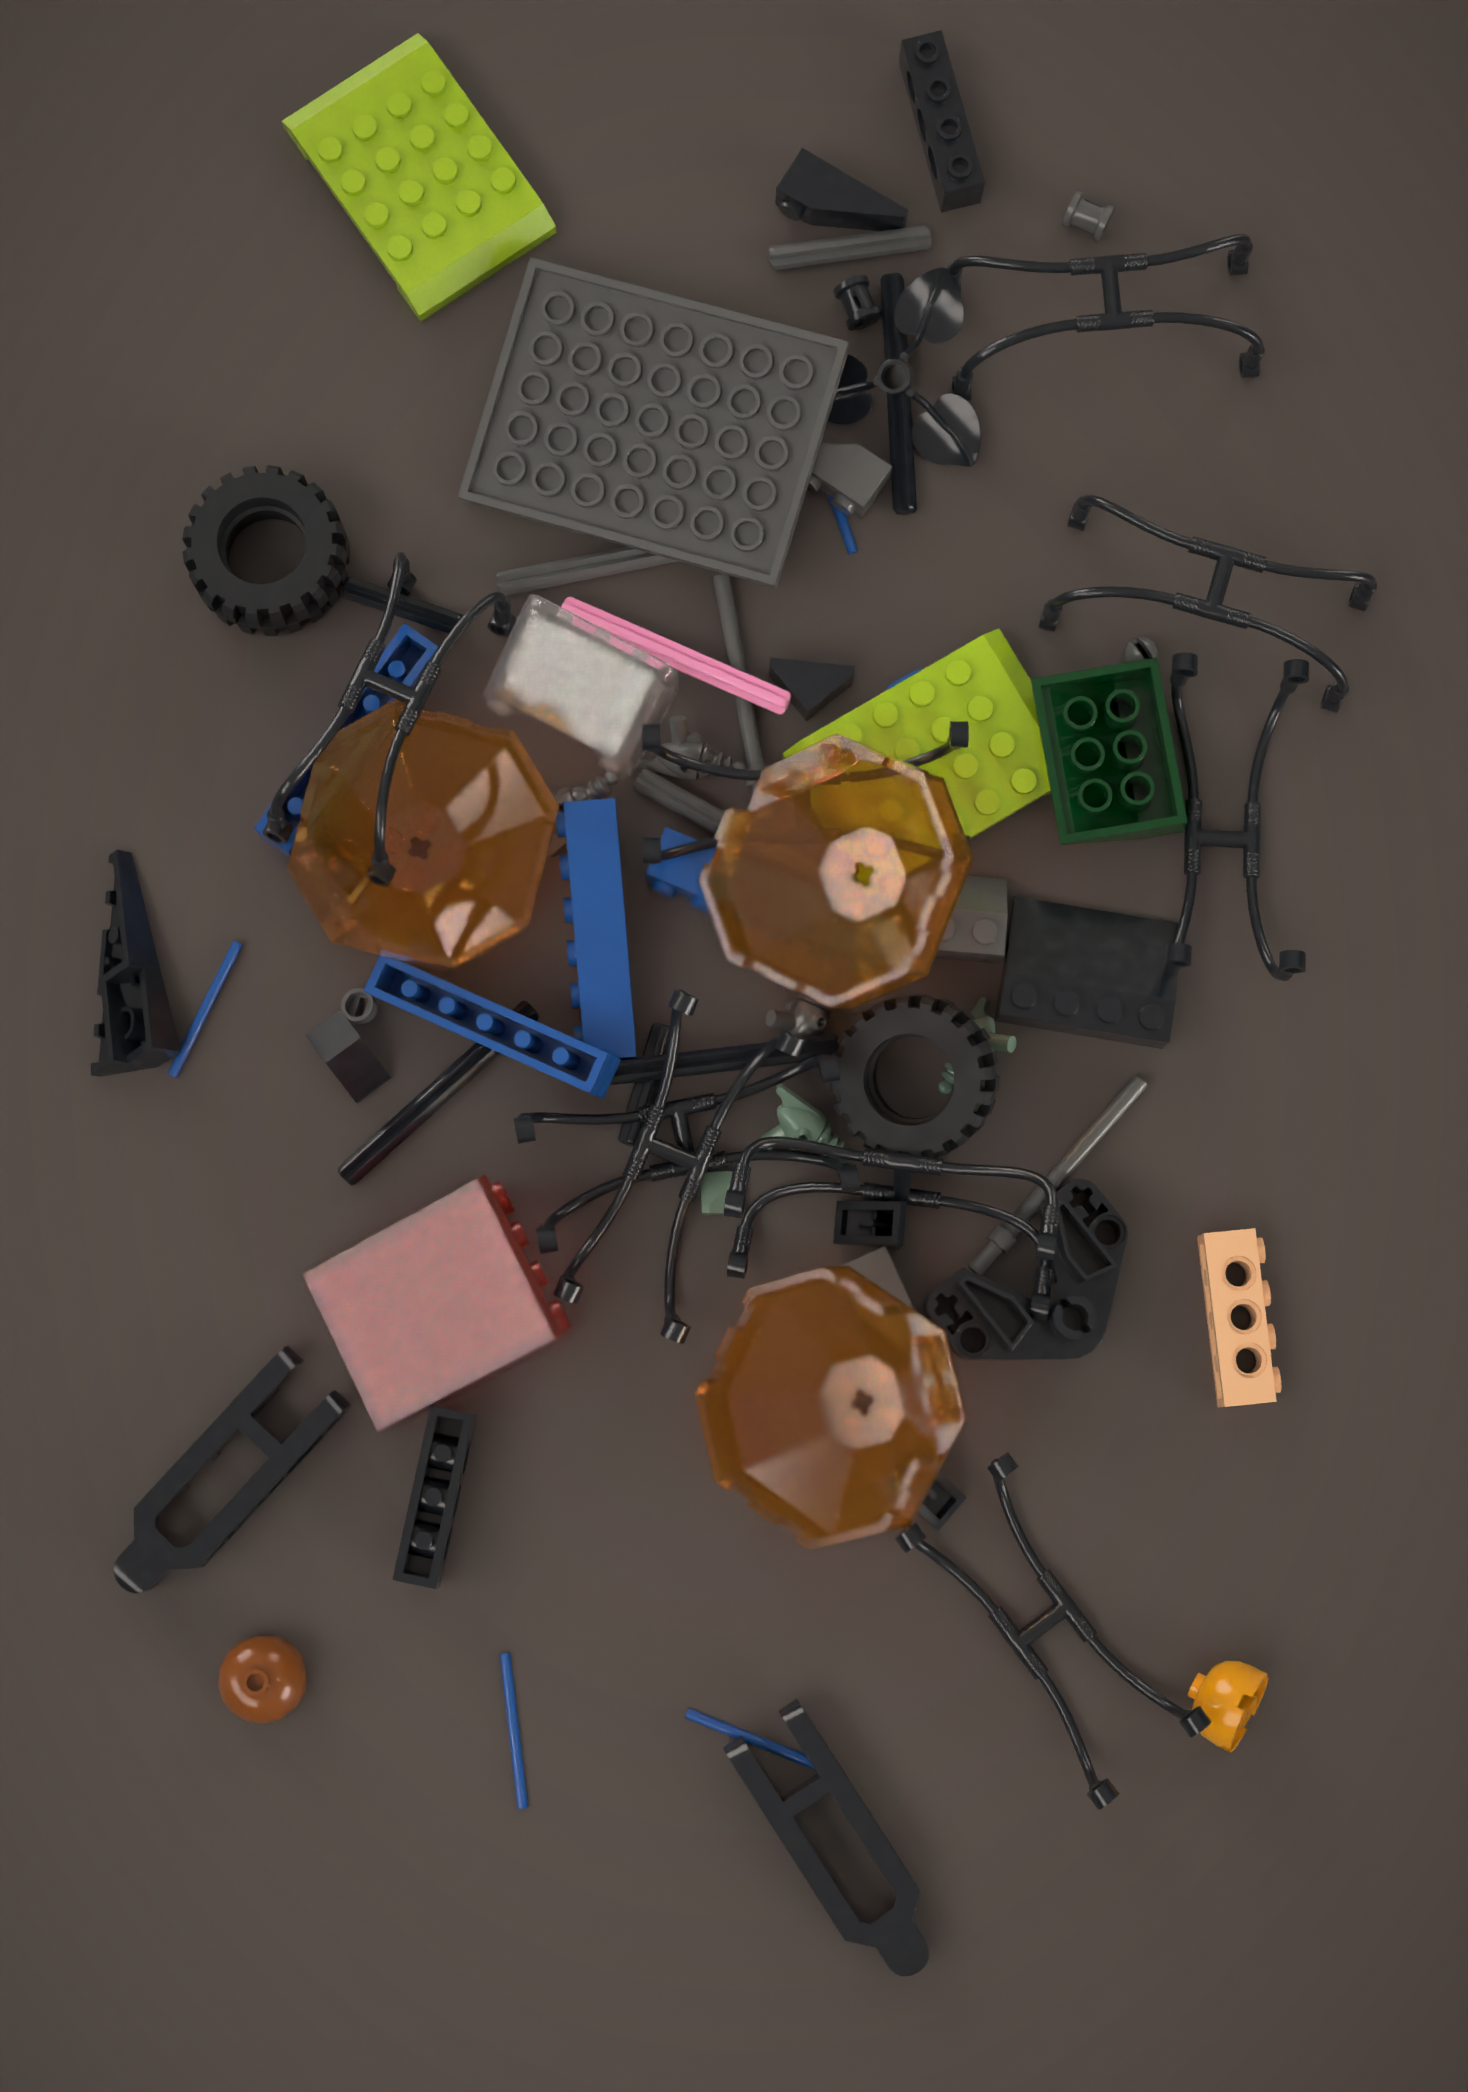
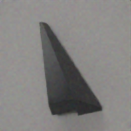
(136, 1012)

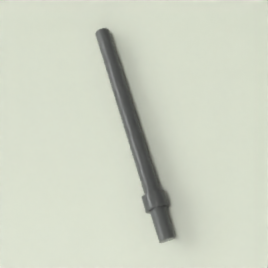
(737, 660)
(1003, 1237)

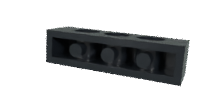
(941, 121)
(434, 1497)

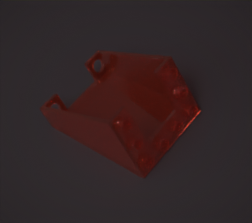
(437, 1303)

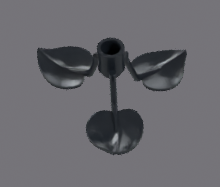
(950, 428)

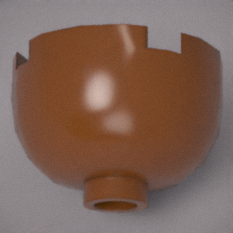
(262, 1678)

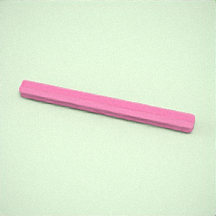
(686, 659)

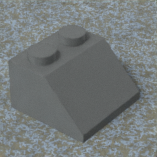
(978, 922)

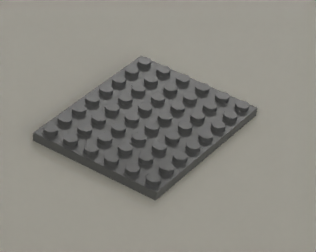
(654, 422)

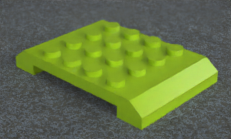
(421, 176)
(973, 684)

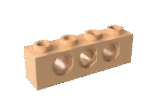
(1226, 1340)

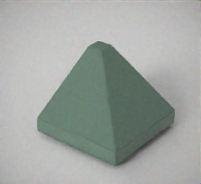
(714, 1192)

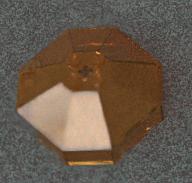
(451, 785)
(789, 863)
(786, 1415)

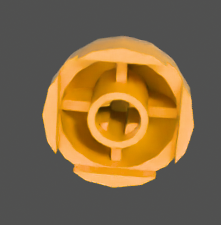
(1228, 1698)

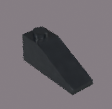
(832, 198)

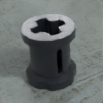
(857, 288)

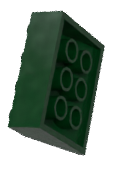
(1109, 753)

